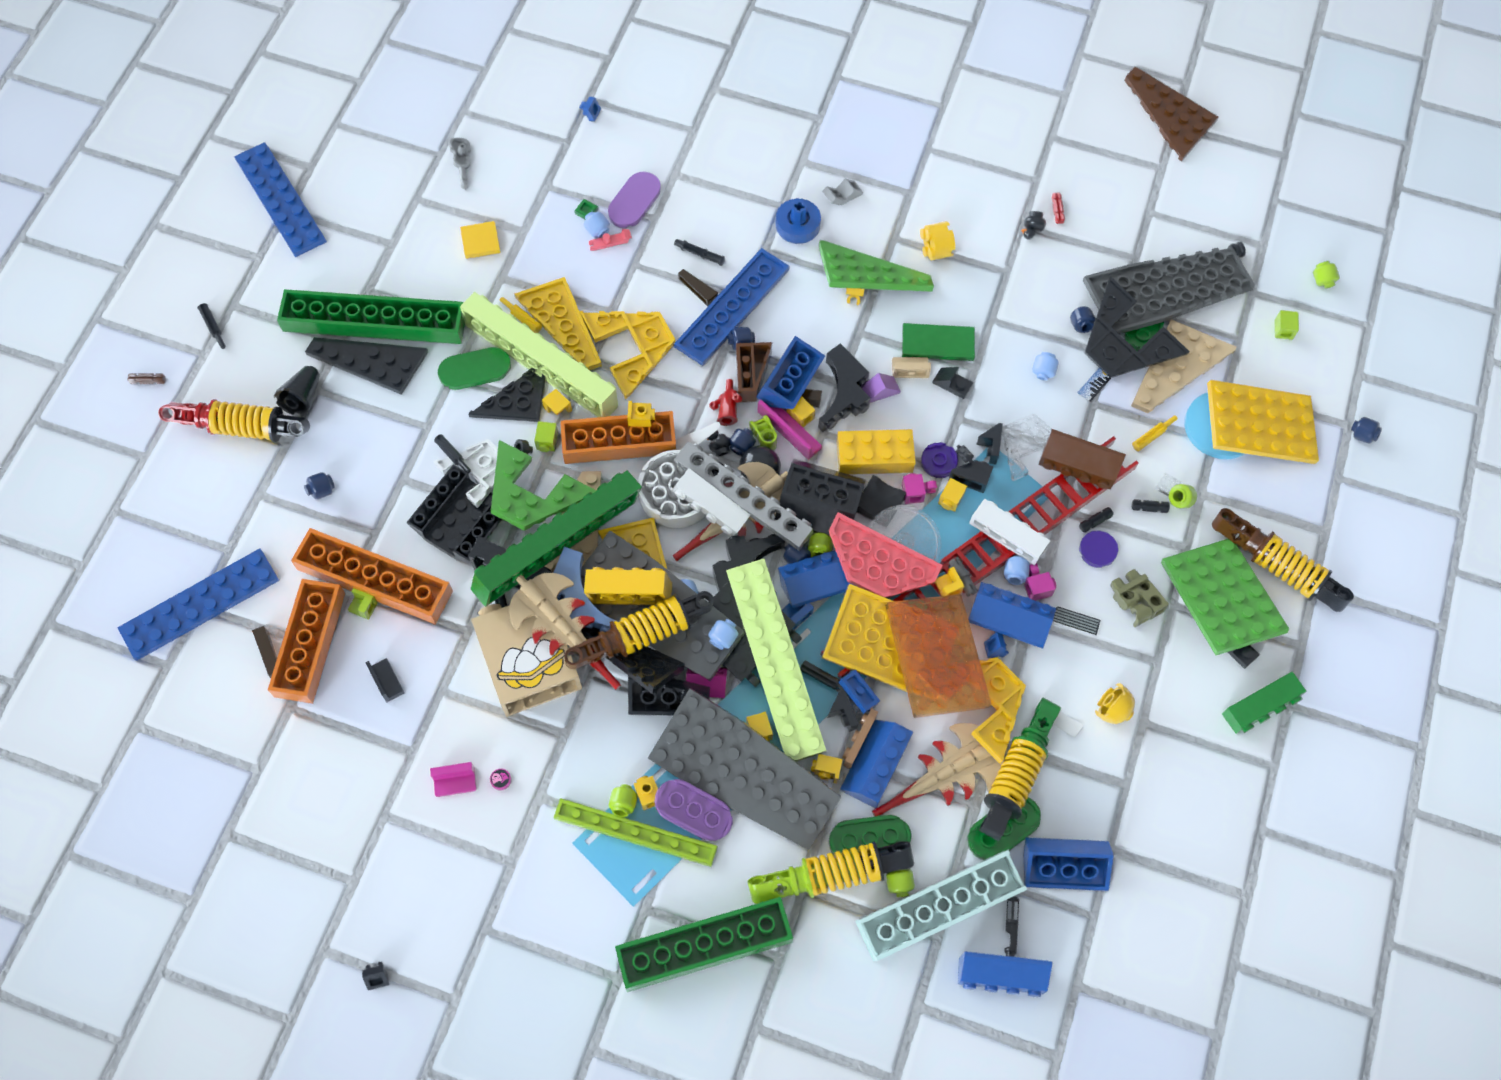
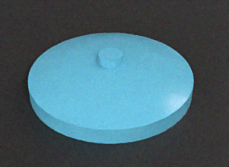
(1198, 429)

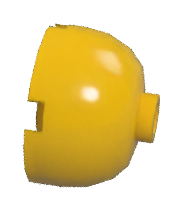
(1116, 705)

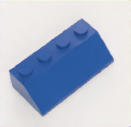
(791, 375)
(813, 579)
(1012, 615)
(876, 762)
(1067, 864)
(1004, 973)

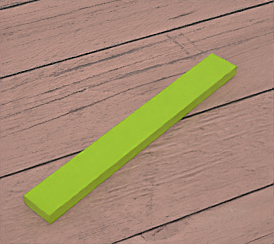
(635, 832)

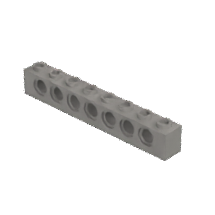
(795, 538)

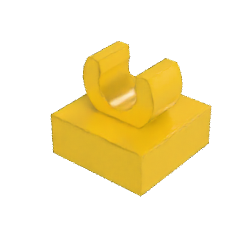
(854, 292)

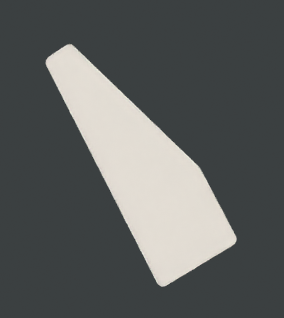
(697, 436)

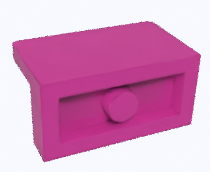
(717, 684)
(453, 779)

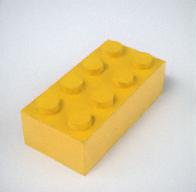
(875, 451)
(627, 586)

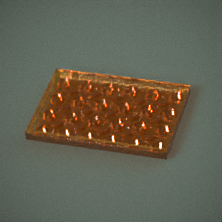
(938, 655)

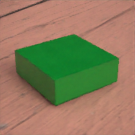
(584, 208)

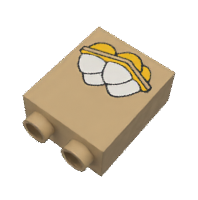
(519, 669)

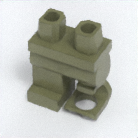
(1139, 590)

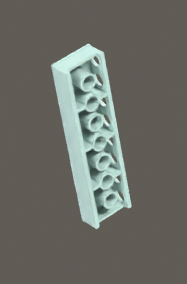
(940, 905)

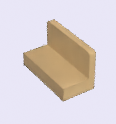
(911, 367)

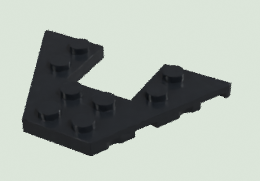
(1112, 351)

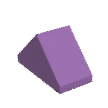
(881, 387)

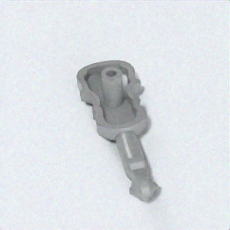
(460, 149)

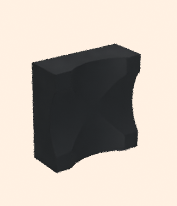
(878, 497)

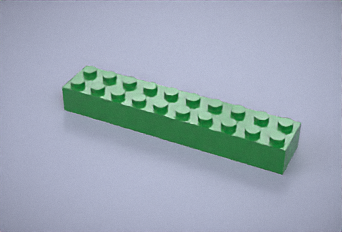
(371, 316)
(551, 538)

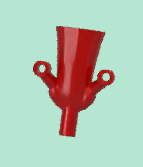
(728, 406)

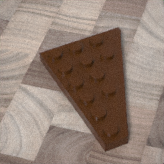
(1178, 117)

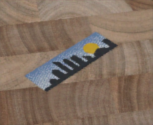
(1094, 385)

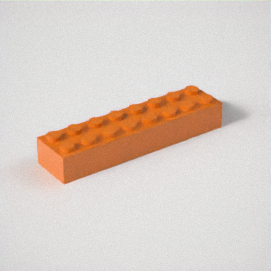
(373, 574)

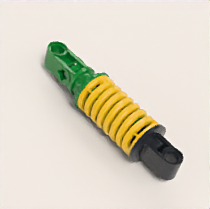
(1019, 771)

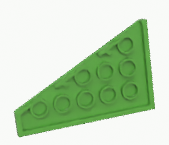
(858, 270)

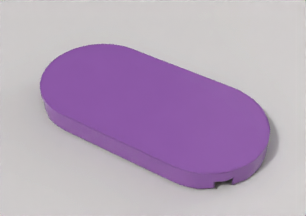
(634, 199)
(693, 810)

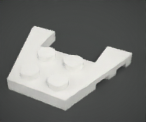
(482, 461)

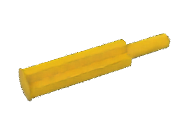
(522, 316)
(1152, 434)

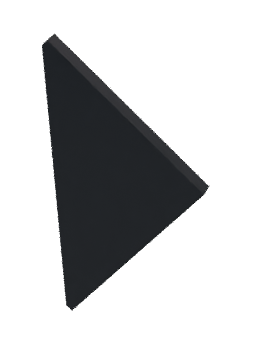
(516, 401)

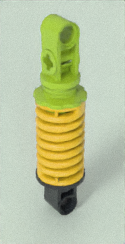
(819, 873)

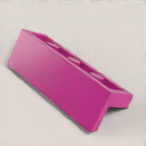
(790, 430)

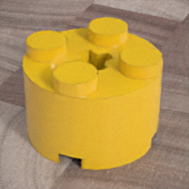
(937, 240)

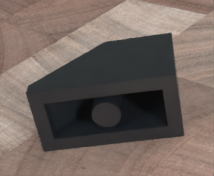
(973, 475)

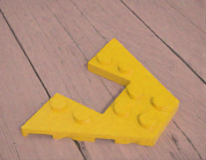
(647, 331)
(1005, 695)

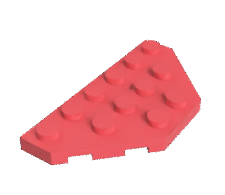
(879, 562)

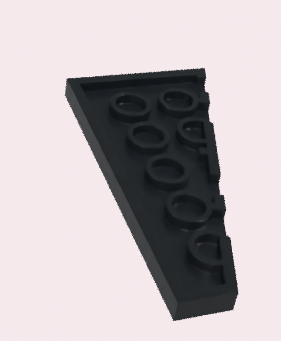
(379, 363)
(644, 666)

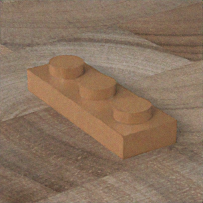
(859, 737)

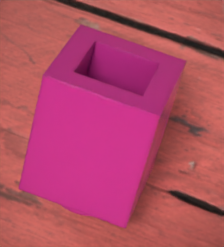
(916, 488)
(1039, 585)

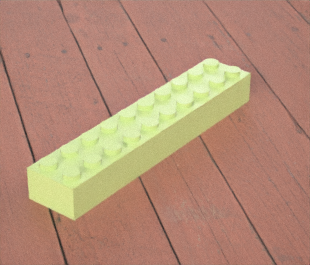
(534, 351)
(776, 661)

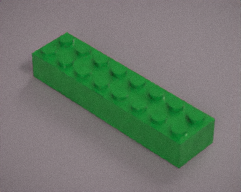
(703, 944)

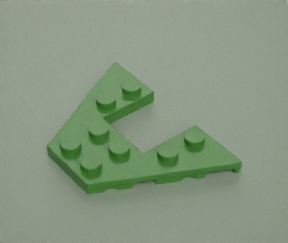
(521, 506)

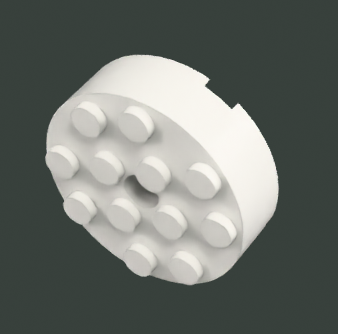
(657, 492)

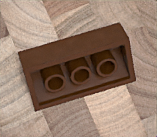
(1081, 459)

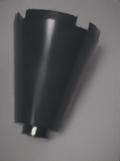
(298, 392)

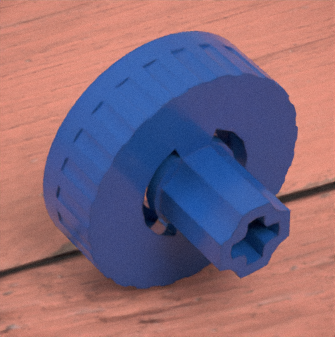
(798, 212)

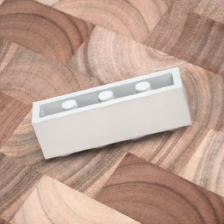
(711, 502)
(1009, 531)

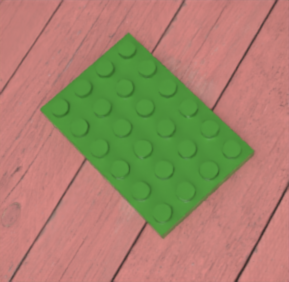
(1224, 596)

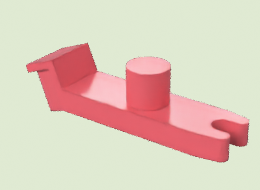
(610, 240)

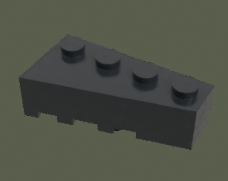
(484, 551)
(664, 700)

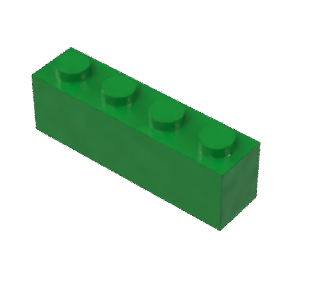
(1264, 702)

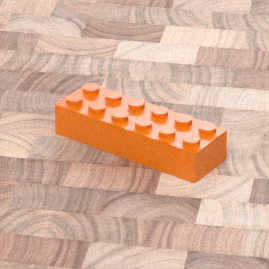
(613, 439)
(306, 641)

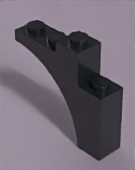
(850, 379)
(744, 552)

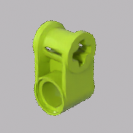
(763, 431)

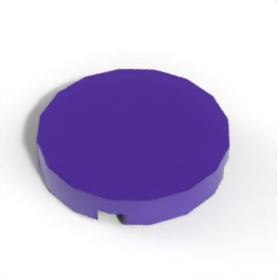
(939, 460)
(1098, 549)

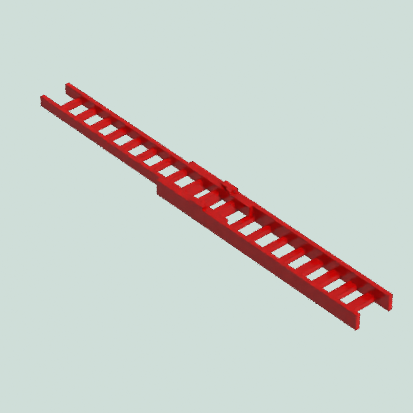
(977, 540)

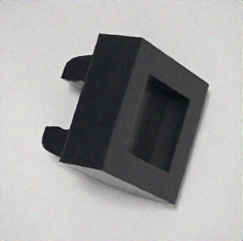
(375, 976)

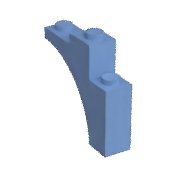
(570, 566)

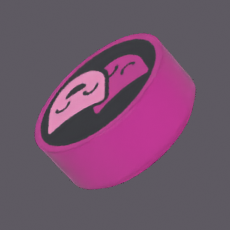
(500, 779)

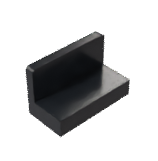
(385, 679)

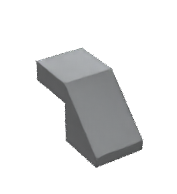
(843, 193)

